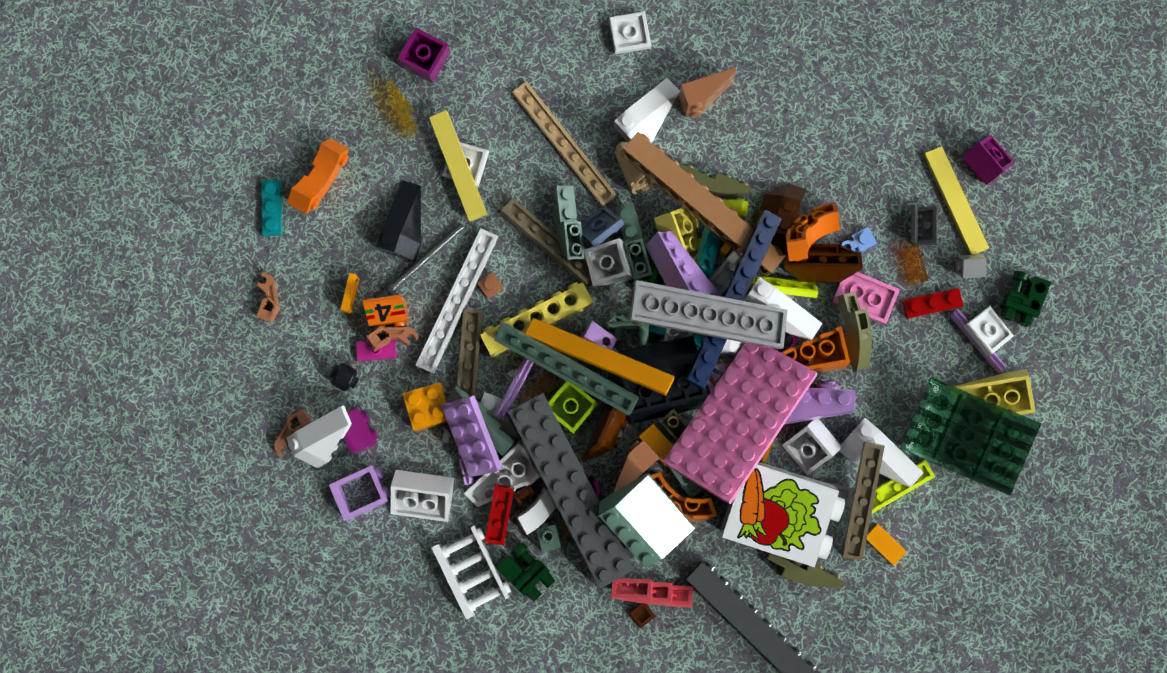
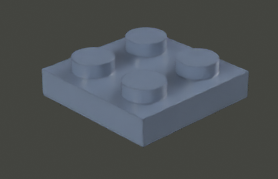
(600, 226)

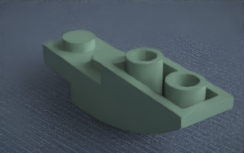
(566, 224)
(634, 241)

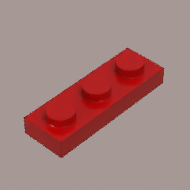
(933, 303)
(499, 514)

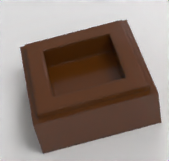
(642, 614)

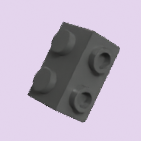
(923, 225)

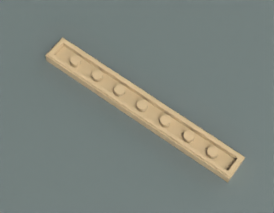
(564, 144)

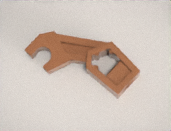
(271, 297)
(390, 333)
(287, 430)

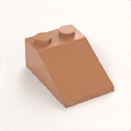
(701, 93)
(636, 463)

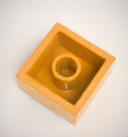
(425, 406)

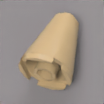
(635, 179)

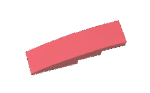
(652, 592)

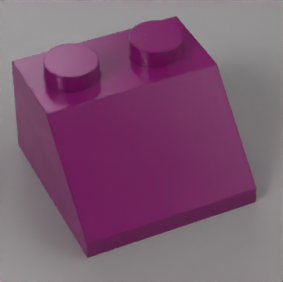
(988, 160)
(360, 435)

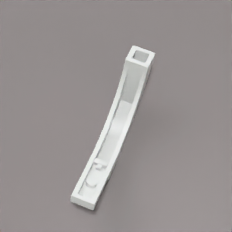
(537, 512)

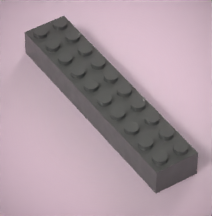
(569, 490)

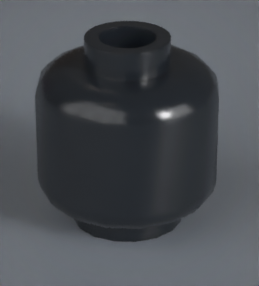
(343, 377)

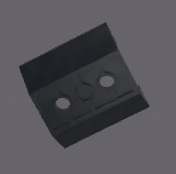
(672, 358)

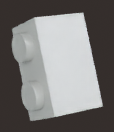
(608, 263)
(812, 446)

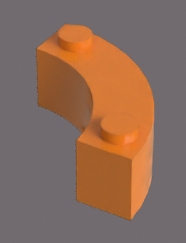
(312, 188)
(809, 228)
(694, 509)

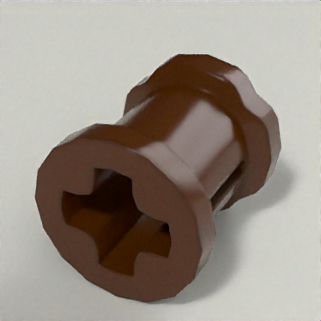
(524, 494)

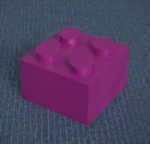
(424, 55)

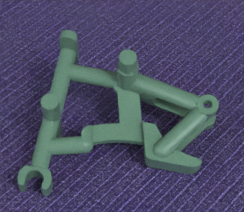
(618, 322)

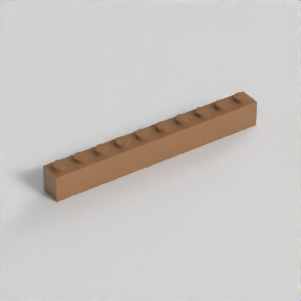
(696, 198)

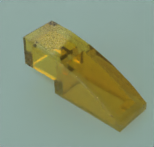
(401, 110)

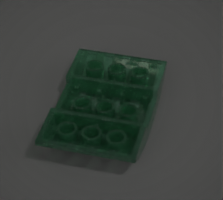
(970, 436)

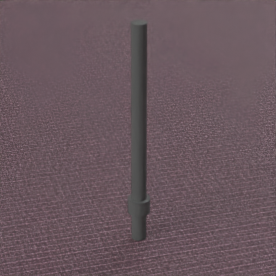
(391, 288)

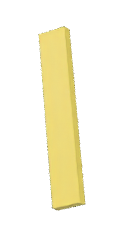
(458, 166)
(956, 201)

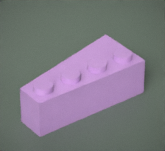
(677, 265)
(823, 403)

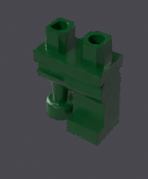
(1027, 303)
(529, 576)

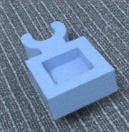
(861, 240)

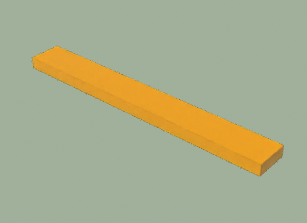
(600, 357)

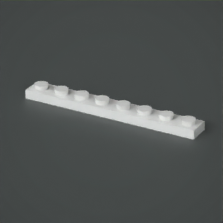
(457, 301)

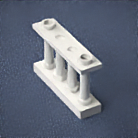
(451, 570)

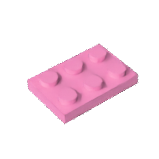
(871, 294)

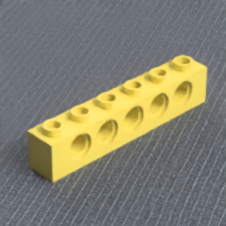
(541, 307)

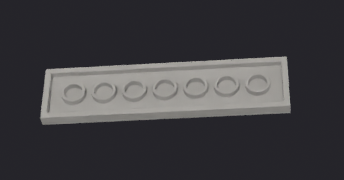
(708, 315)

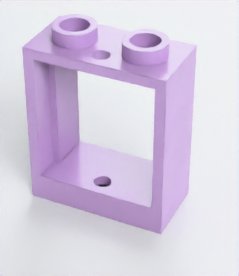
(342, 502)

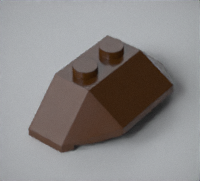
(786, 204)
(825, 264)
(606, 432)

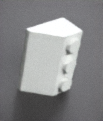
(421, 495)

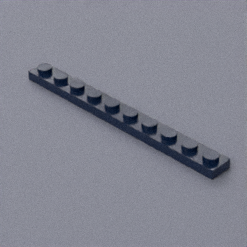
(738, 290)

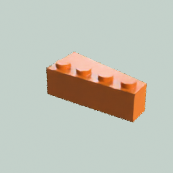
(822, 353)

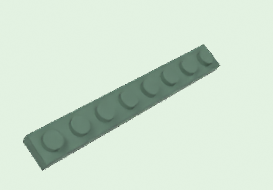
(566, 368)

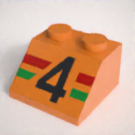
(386, 311)

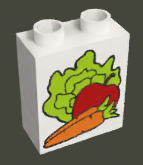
(784, 514)

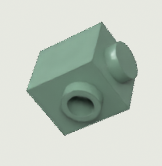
(548, 537)

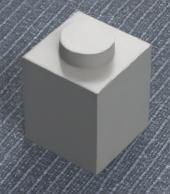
(971, 266)

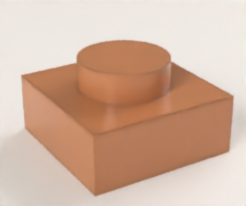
(490, 285)

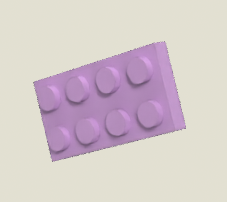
(471, 436)

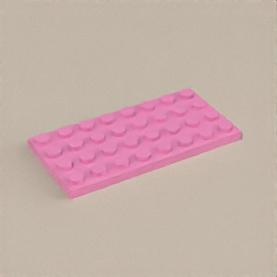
(740, 420)

